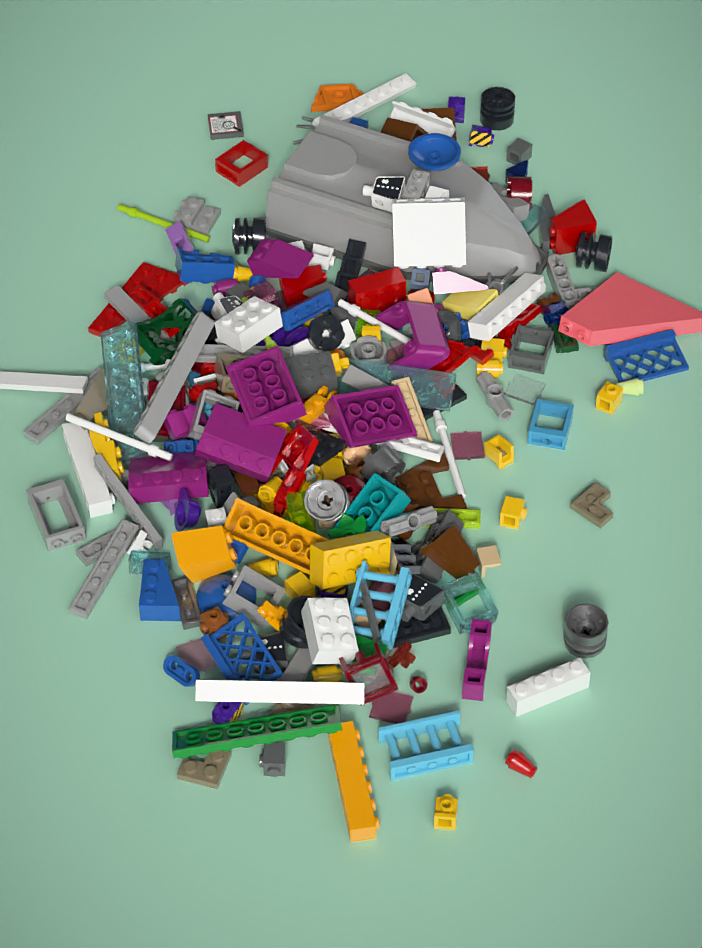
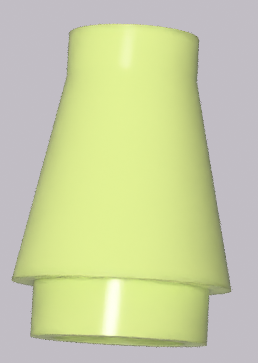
(632, 387)

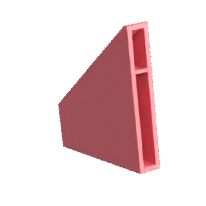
(625, 311)

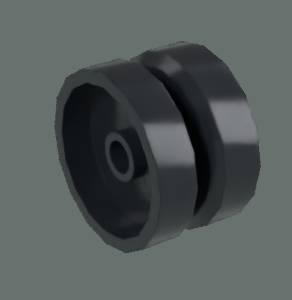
(292, 625)

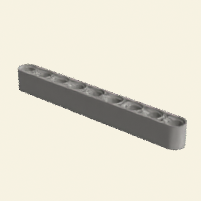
(173, 378)

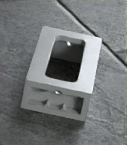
(50, 492)

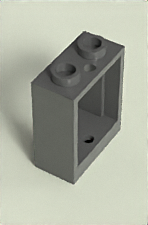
(528, 361)

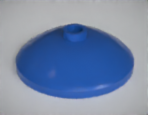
(434, 152)
(212, 589)

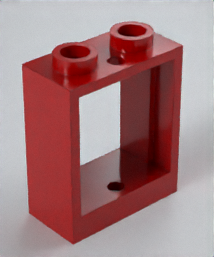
(239, 176)

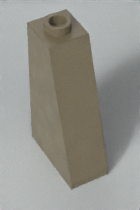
(94, 400)

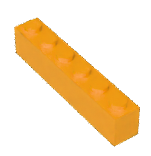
(353, 784)

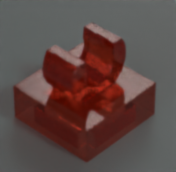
(402, 656)

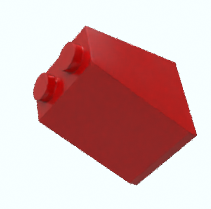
(568, 227)

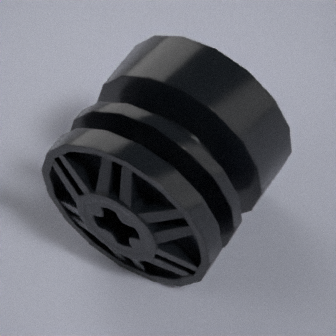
(497, 108)
(248, 236)
(594, 251)

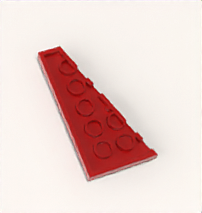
(154, 279)

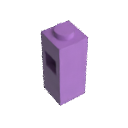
(179, 237)

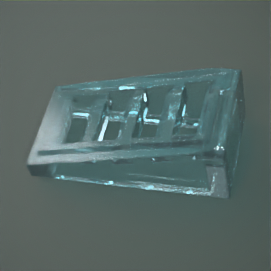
(137, 558)

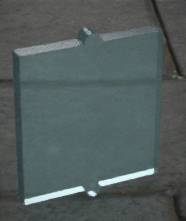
(535, 217)

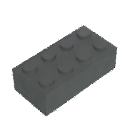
(312, 372)

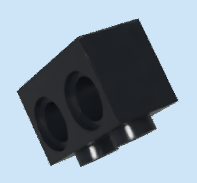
(220, 484)

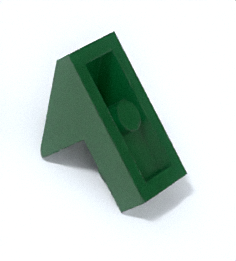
(563, 342)

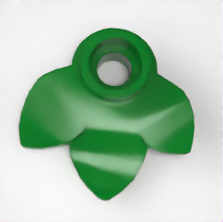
(348, 527)

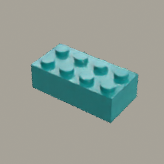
(377, 502)

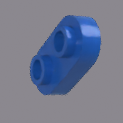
(182, 672)

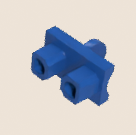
(181, 446)

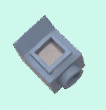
(420, 279)

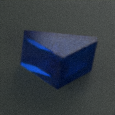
(517, 170)

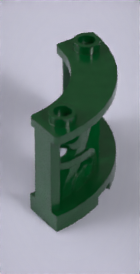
(150, 331)

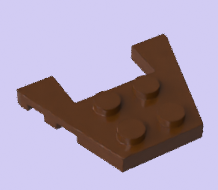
(422, 488)

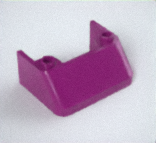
(429, 340)

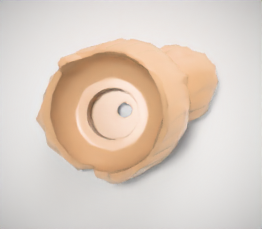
(356, 453)

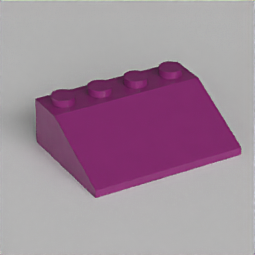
(266, 388)
(370, 416)
(241, 447)
(161, 480)

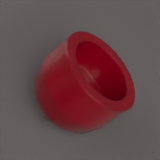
(422, 684)

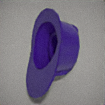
(295, 335)
(186, 512)

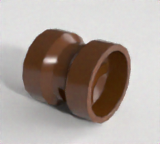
(552, 298)

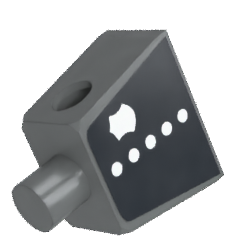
(422, 599)
(277, 648)

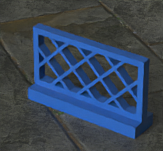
(306, 310)
(638, 346)
(226, 664)

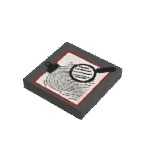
(225, 125)

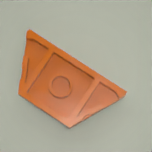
(333, 96)

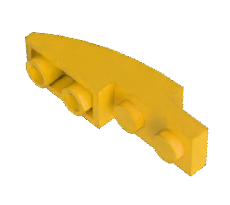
(107, 447)

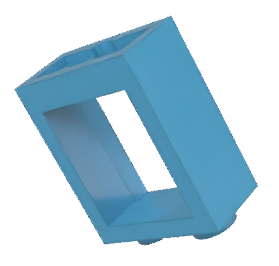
(557, 438)

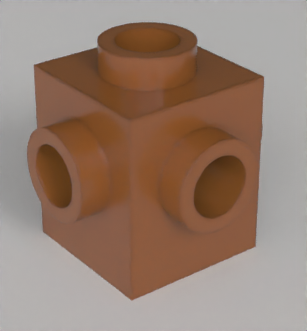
(212, 621)

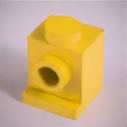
(446, 812)

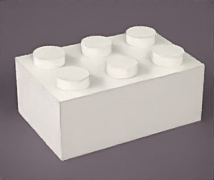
(248, 324)
(329, 630)

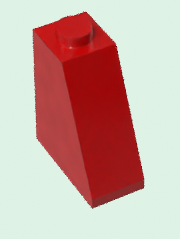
(294, 287)

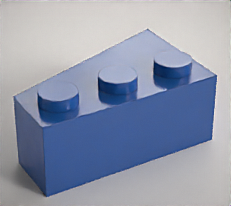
(203, 268)
(157, 593)

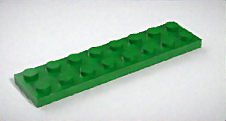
(256, 731)

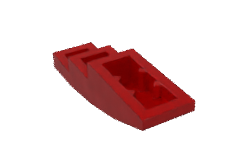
(150, 305)

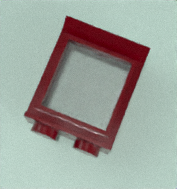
(373, 672)

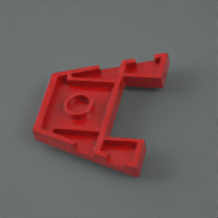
(459, 354)
(297, 454)

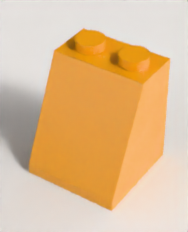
(204, 552)

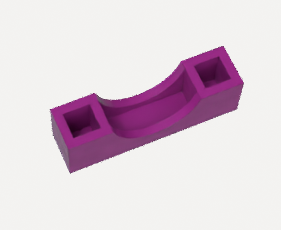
(477, 660)

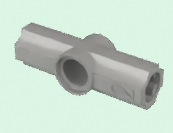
(494, 396)
(409, 521)

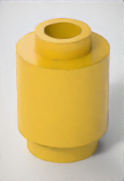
(492, 367)
(327, 674)

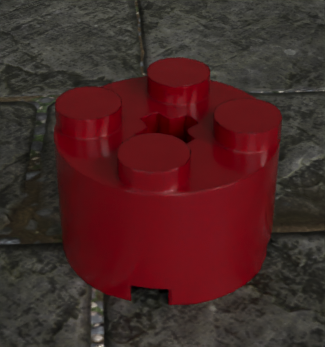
(520, 187)

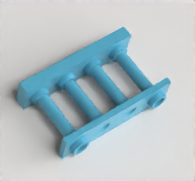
(397, 600)
(428, 762)

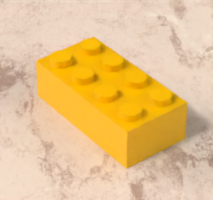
(337, 560)

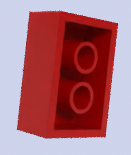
(377, 290)

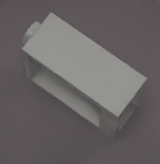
(209, 397)
(244, 606)

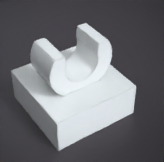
(139, 543)

